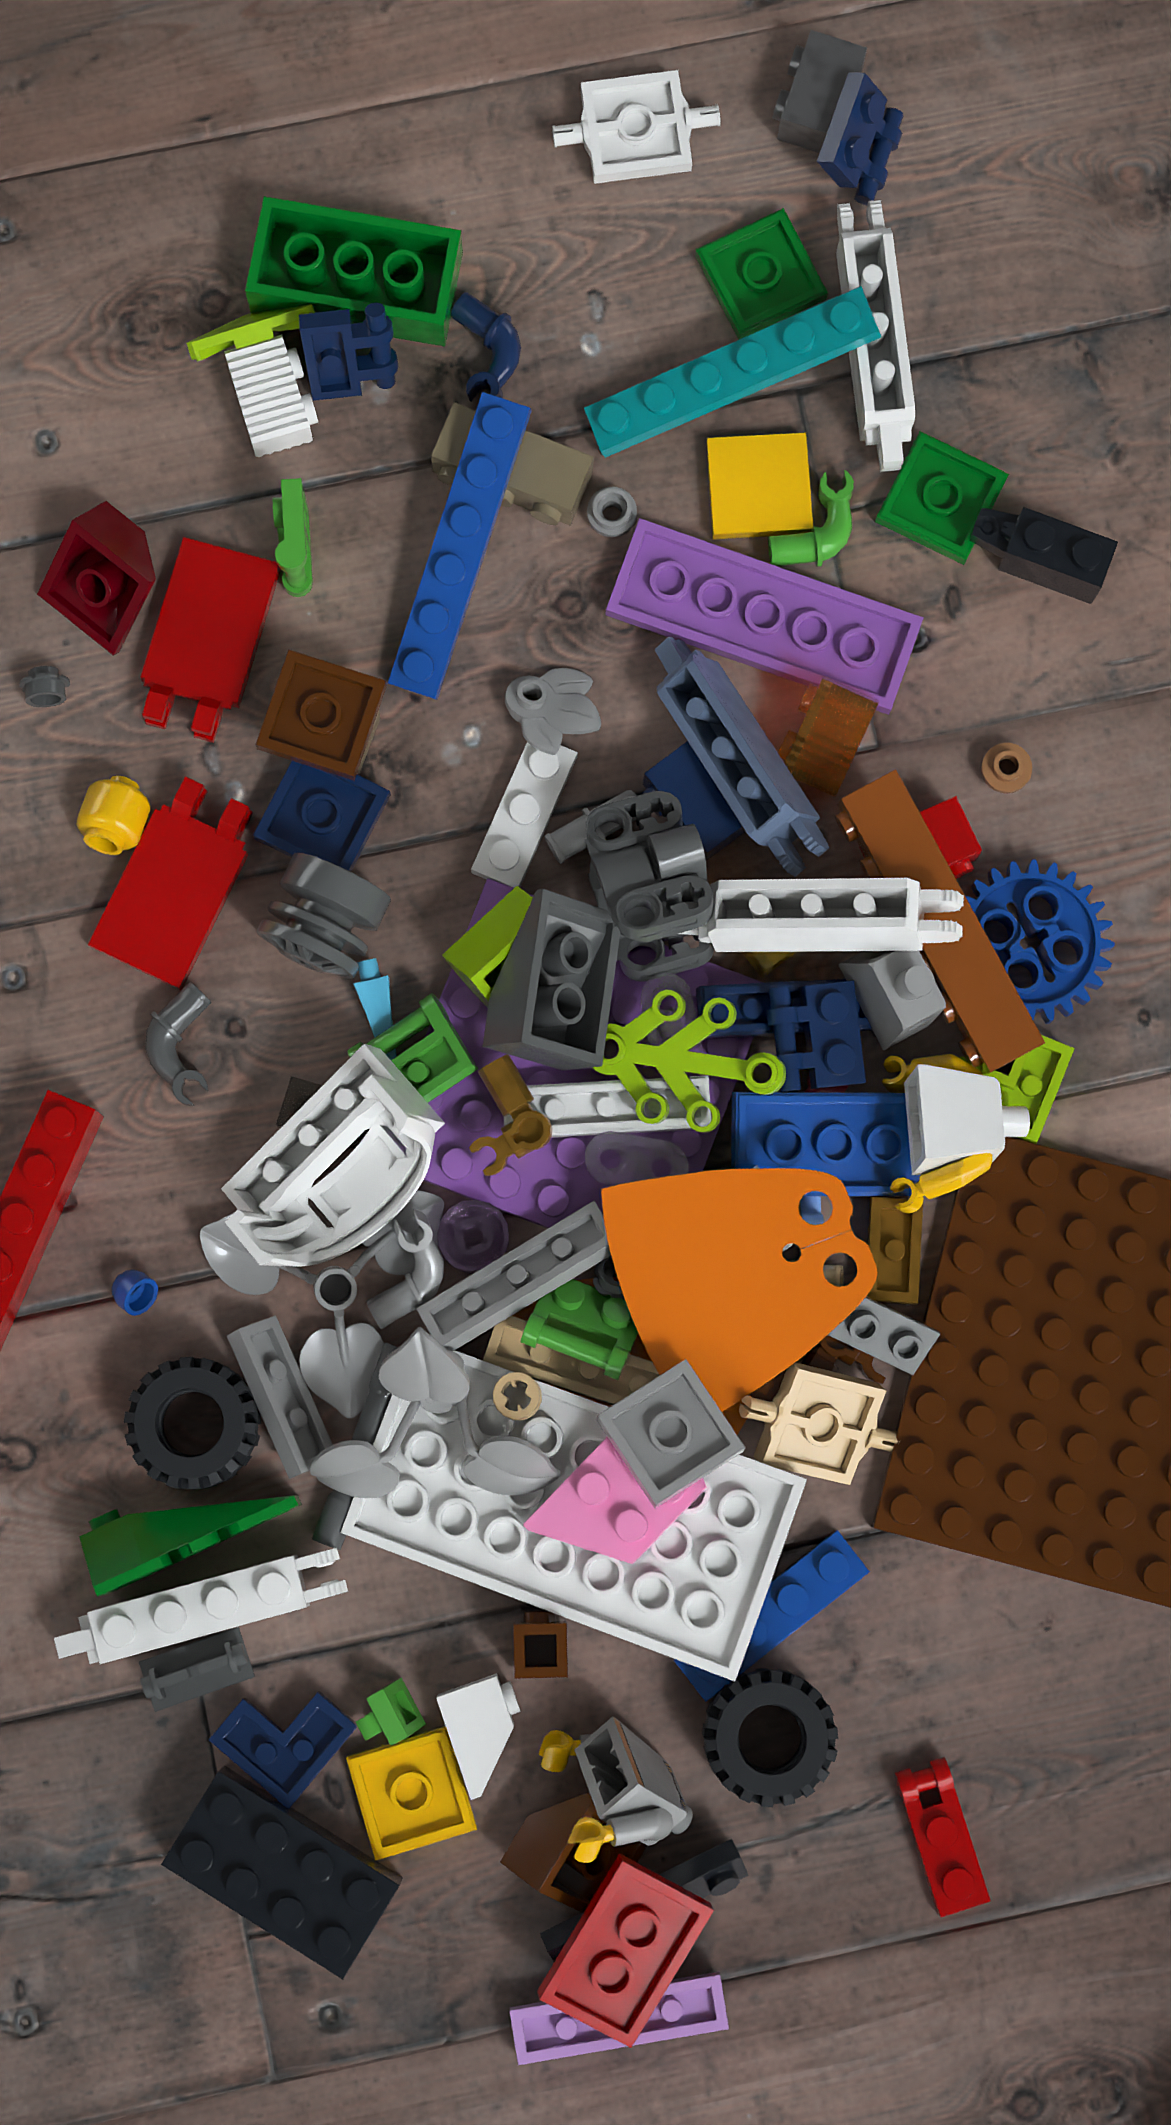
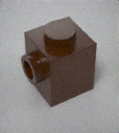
(540, 1646)

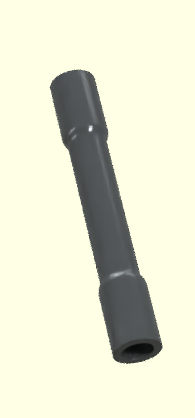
(338, 1503)

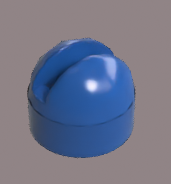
(134, 1291)

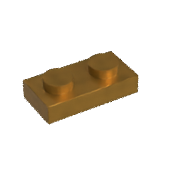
(896, 1249)

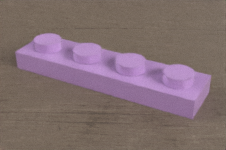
(686, 2009)

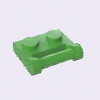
(294, 545)
(434, 1061)
(583, 1326)

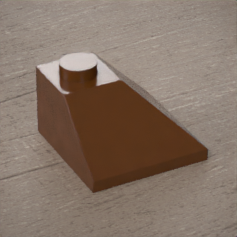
(547, 1860)

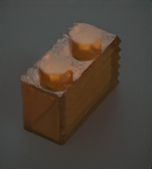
(828, 735)

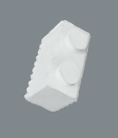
(270, 397)

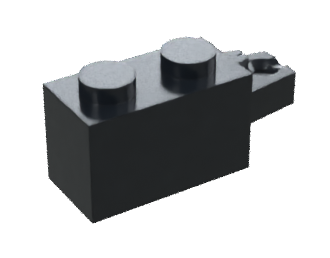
(1046, 551)

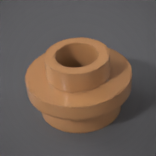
(999, 781)

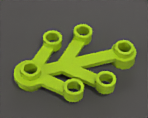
(675, 1059)

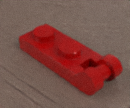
(942, 1839)

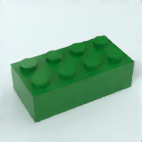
(355, 260)

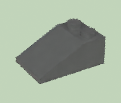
(556, 985)

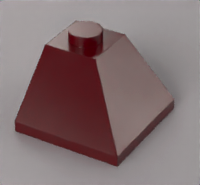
(101, 575)

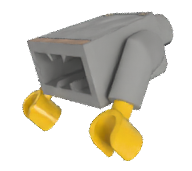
(628, 1786)

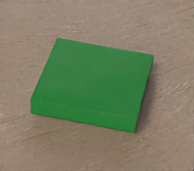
(761, 274)
(940, 497)

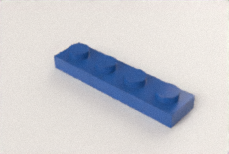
(790, 1603)

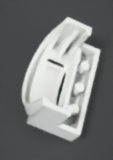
(361, 1191)

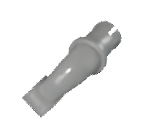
(420, 1284)

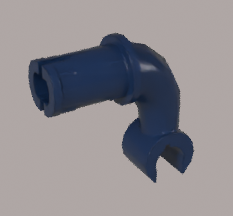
(498, 336)

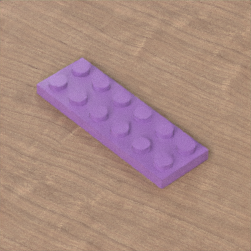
(761, 614)

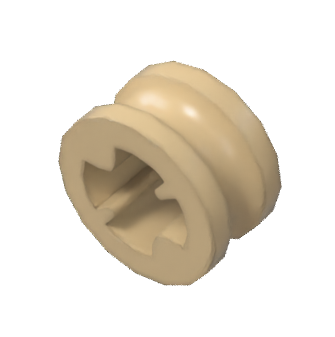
(502, 1401)

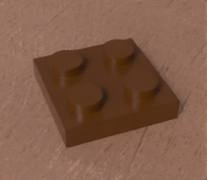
(321, 714)

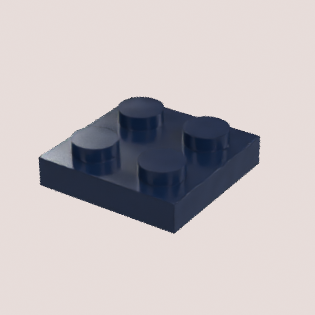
(321, 815)

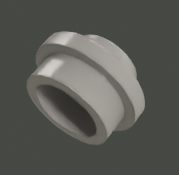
(616, 498)

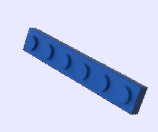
(459, 545)

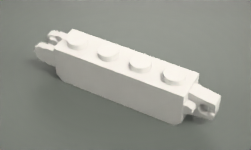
(881, 367)
(827, 915)
(198, 1609)

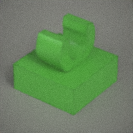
(391, 1713)

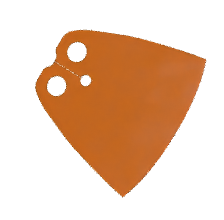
(711, 1275)

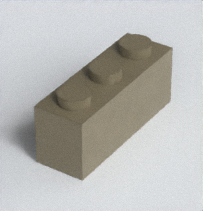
(544, 477)

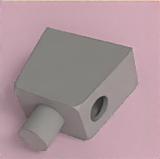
(894, 993)

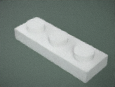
(523, 815)

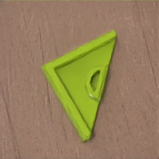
(247, 330)

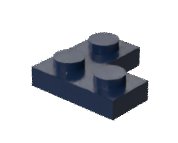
(279, 1759)

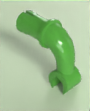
(823, 541)

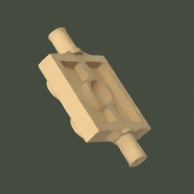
(819, 1423)

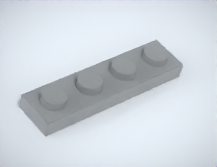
(517, 1278)

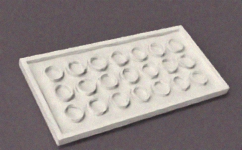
(684, 1597)

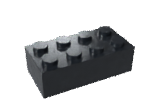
(282, 1871)

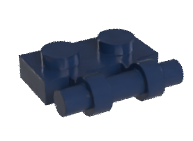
(855, 126)
(331, 353)
(830, 1035)

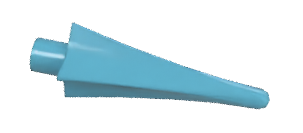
(375, 998)

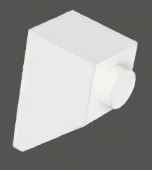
(479, 1726)

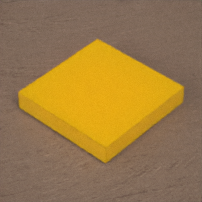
(759, 485)
(411, 1793)

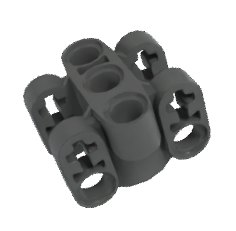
(646, 880)

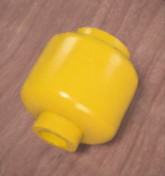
(113, 815)

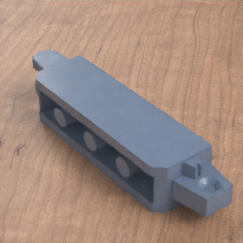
(738, 754)

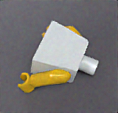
(952, 1123)

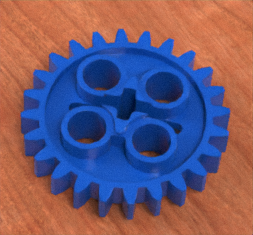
(1071, 922)

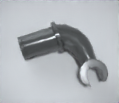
(164, 1034)

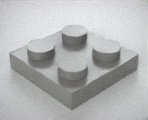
(670, 1433)

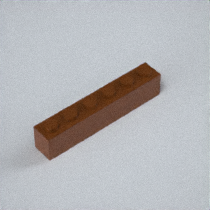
(966, 970)

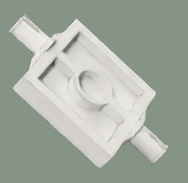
(636, 126)

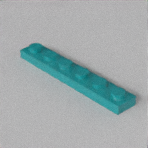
(733, 372)

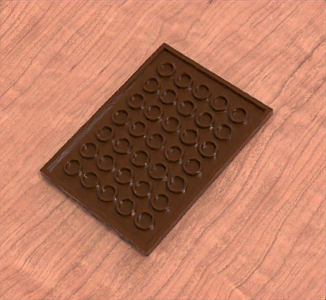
(1050, 1387)

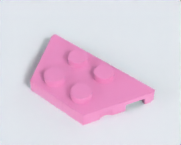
(607, 1509)

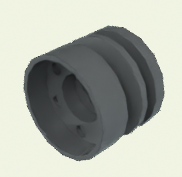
(325, 912)

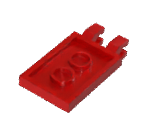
(207, 633)
(173, 887)

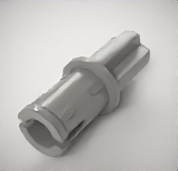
(571, 837)

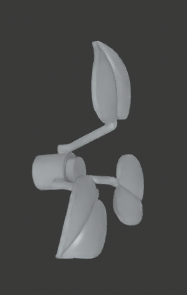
(332, 1361)
(437, 1380)

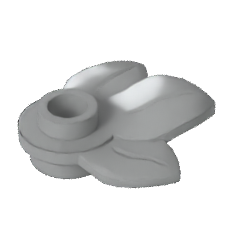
(559, 707)

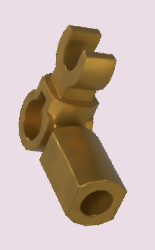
(527, 1131)

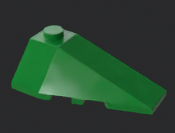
(143, 1543)

